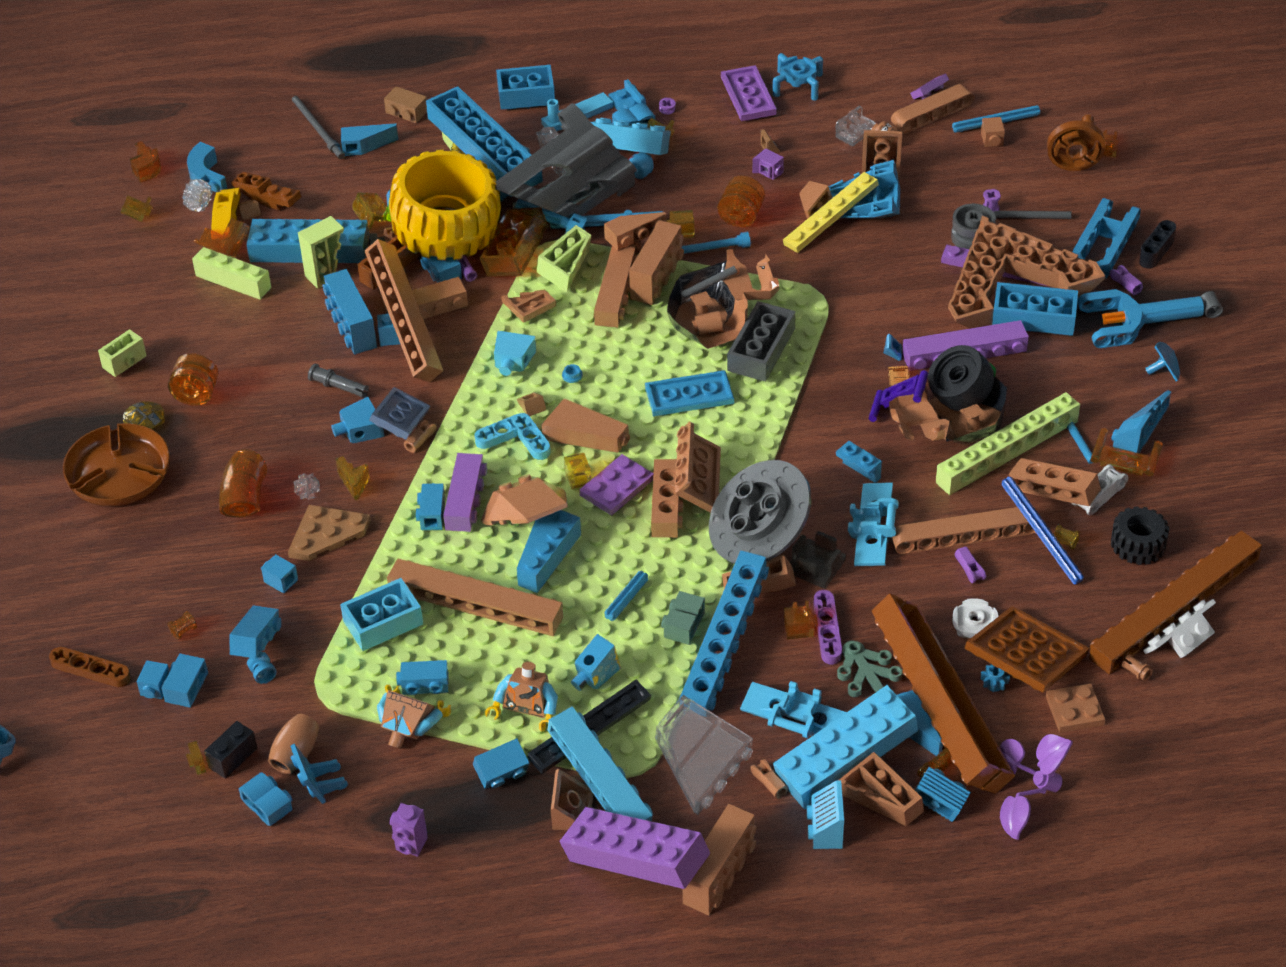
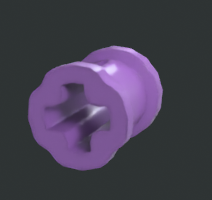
(990, 200)

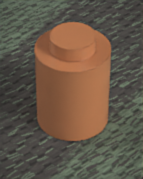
(707, 323)

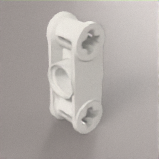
(1110, 483)

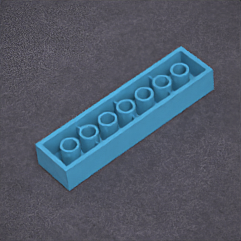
(477, 133)

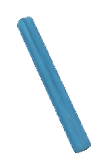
(1005, 117)

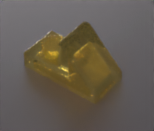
(353, 478)

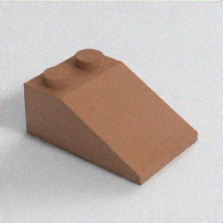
(880, 148)

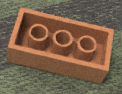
(656, 262)
(728, 846)

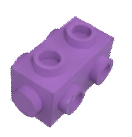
(409, 829)

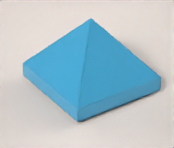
(893, 348)

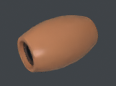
(299, 731)

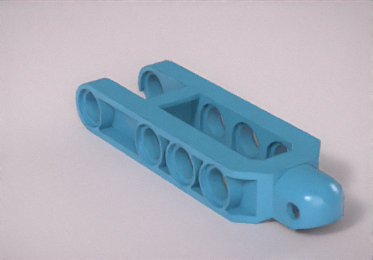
(1102, 225)

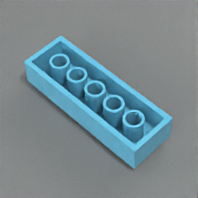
(835, 750)

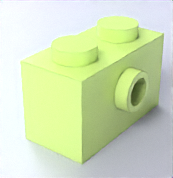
(122, 353)

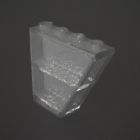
(701, 750)

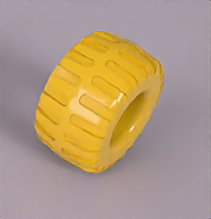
(444, 181)

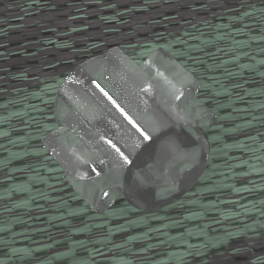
(306, 486)

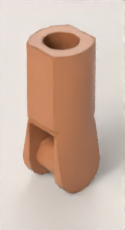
(420, 435)
(770, 779)

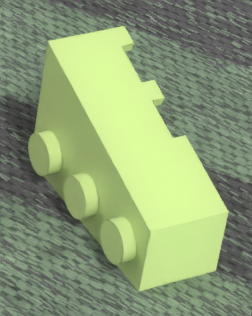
(564, 258)

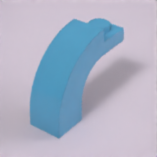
(199, 162)

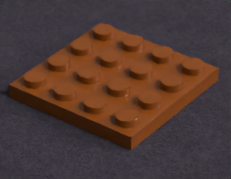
(1027, 649)

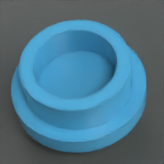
(572, 373)

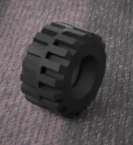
(1127, 538)

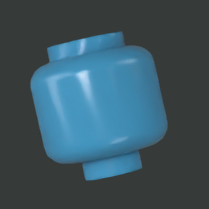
(643, 164)

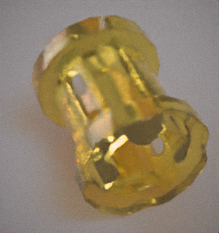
(1066, 536)

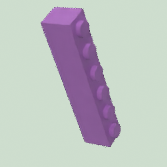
(988, 340)

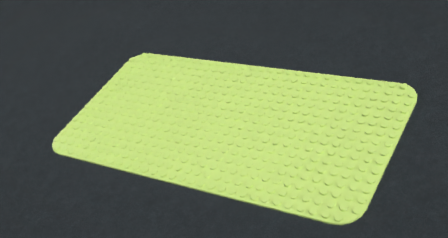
(610, 547)

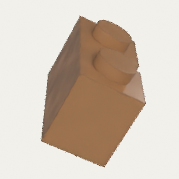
(405, 104)

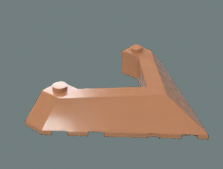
(1003, 250)

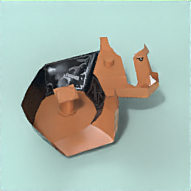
(726, 296)
(940, 422)

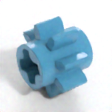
(994, 678)

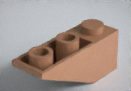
(631, 228)

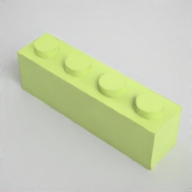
(231, 273)

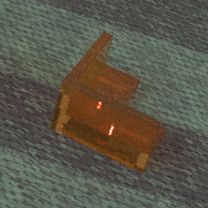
(229, 242)

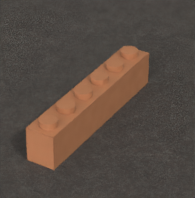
(615, 286)

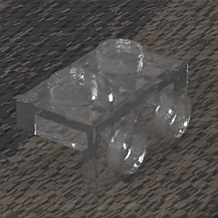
(852, 126)

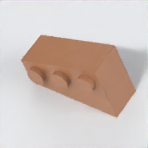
(882, 790)

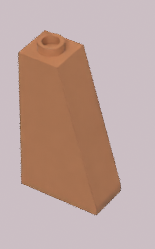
(585, 428)

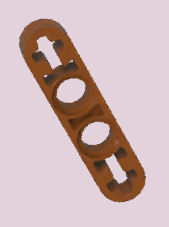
(71, 657)

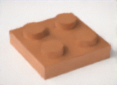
(1075, 708)

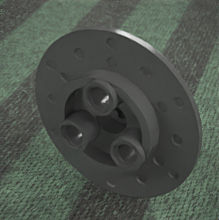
(760, 510)

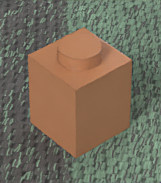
(992, 131)

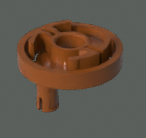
(1076, 133)

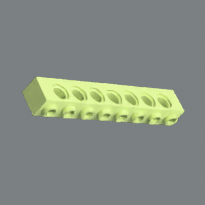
(1007, 443)

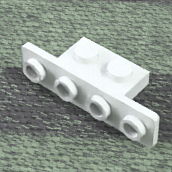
(1188, 633)

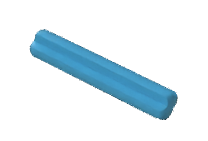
(626, 595)

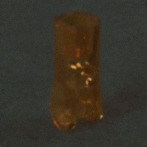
(940, 761)

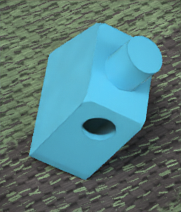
(513, 351)

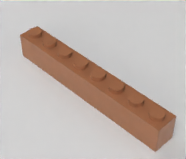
(403, 311)
(479, 597)

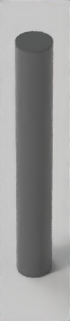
(709, 282)

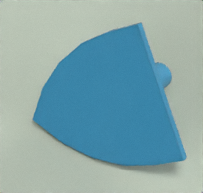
(1166, 358)

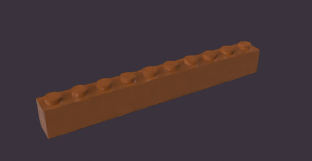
(1177, 598)

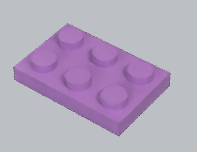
(616, 484)

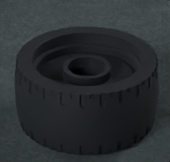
(961, 377)

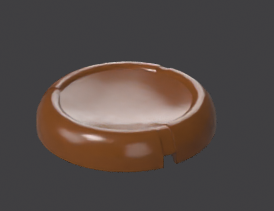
(116, 464)

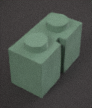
(683, 617)

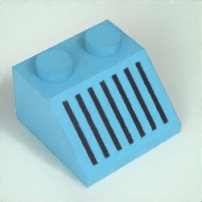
(827, 817)

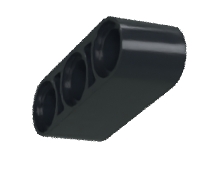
(1157, 244)

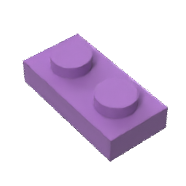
(936, 84)

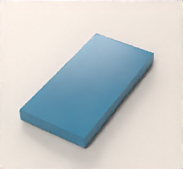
(689, 393)

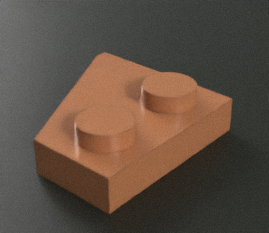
(529, 304)

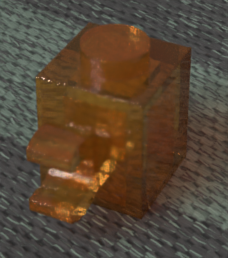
(799, 621)

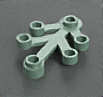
(856, 652)

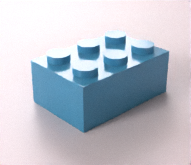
(525, 86)

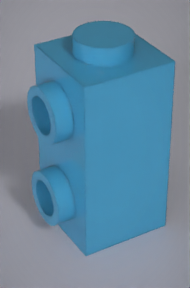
(431, 506)
(423, 677)

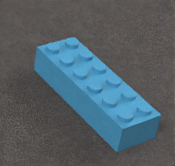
(279, 241)

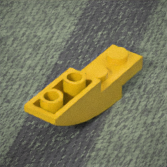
(224, 208)

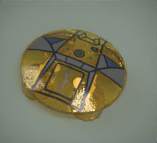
(145, 414)

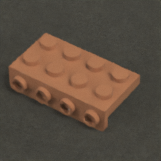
(697, 468)

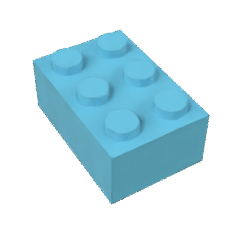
(382, 614)

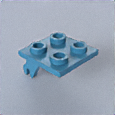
(309, 772)

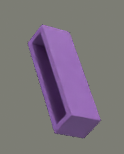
(464, 492)

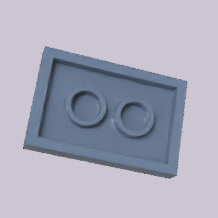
(399, 413)

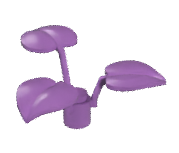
(1050, 753)

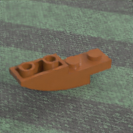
(264, 192)

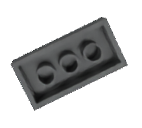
(761, 341)

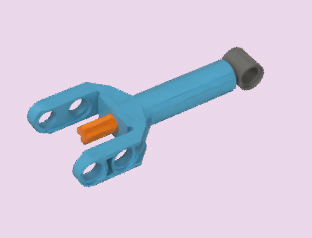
(1136, 315)

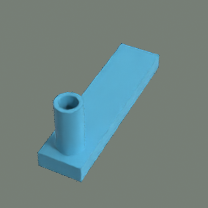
(589, 108)

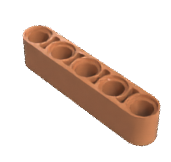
(932, 108)

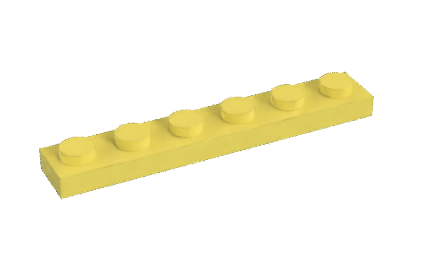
(830, 212)

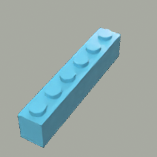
(596, 766)

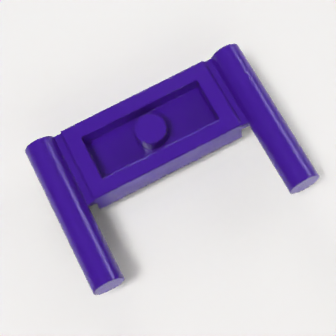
(913, 385)

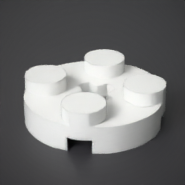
(965, 612)

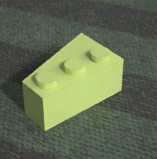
(319, 249)

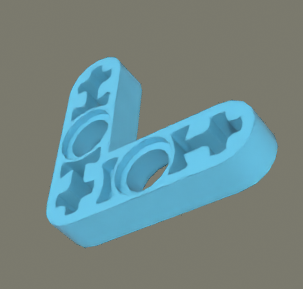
(485, 439)

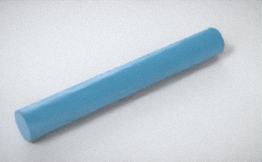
(1080, 441)

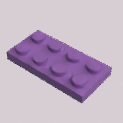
(748, 93)

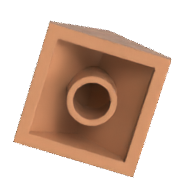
(568, 800)

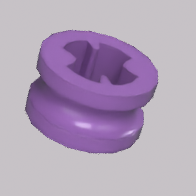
(667, 106)

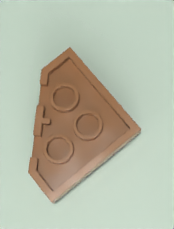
(326, 530)

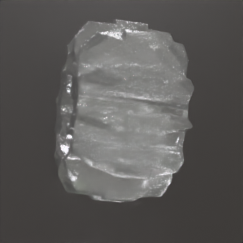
(197, 195)

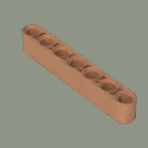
(961, 530)

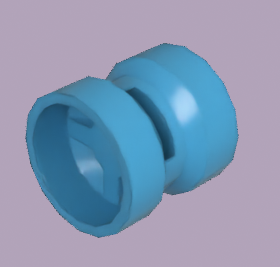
(259, 668)

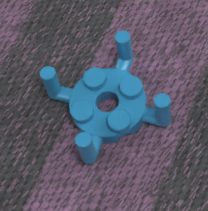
(798, 72)

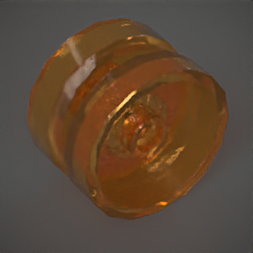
(193, 379)

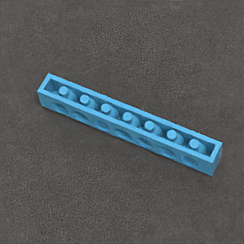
(745, 566)

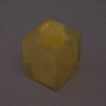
(685, 220)
(577, 470)

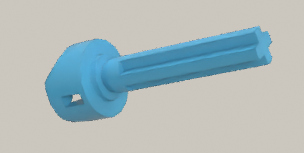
(555, 218)

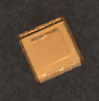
(898, 374)

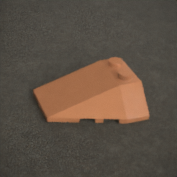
(524, 501)

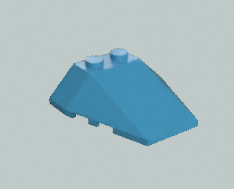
(881, 201)

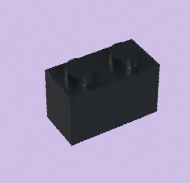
(230, 749)

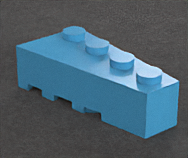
(546, 547)

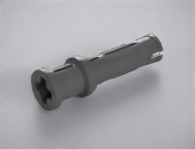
(329, 379)

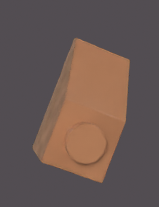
(814, 197)

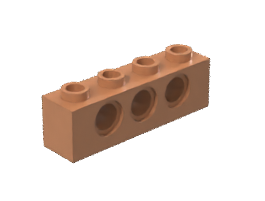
(1056, 481)
(665, 503)

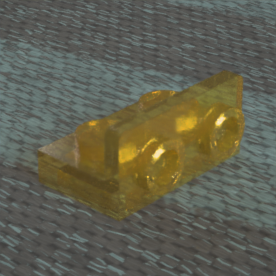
(369, 207)

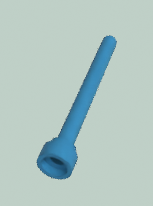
(741, 240)

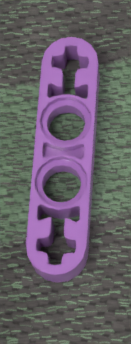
(827, 627)

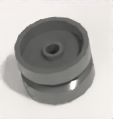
(967, 221)

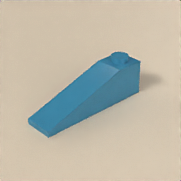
(1139, 427)

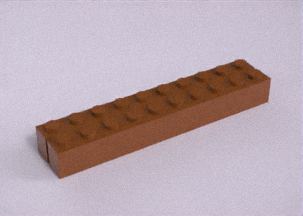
(942, 695)

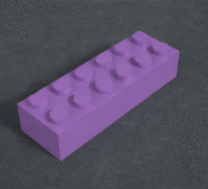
(635, 847)

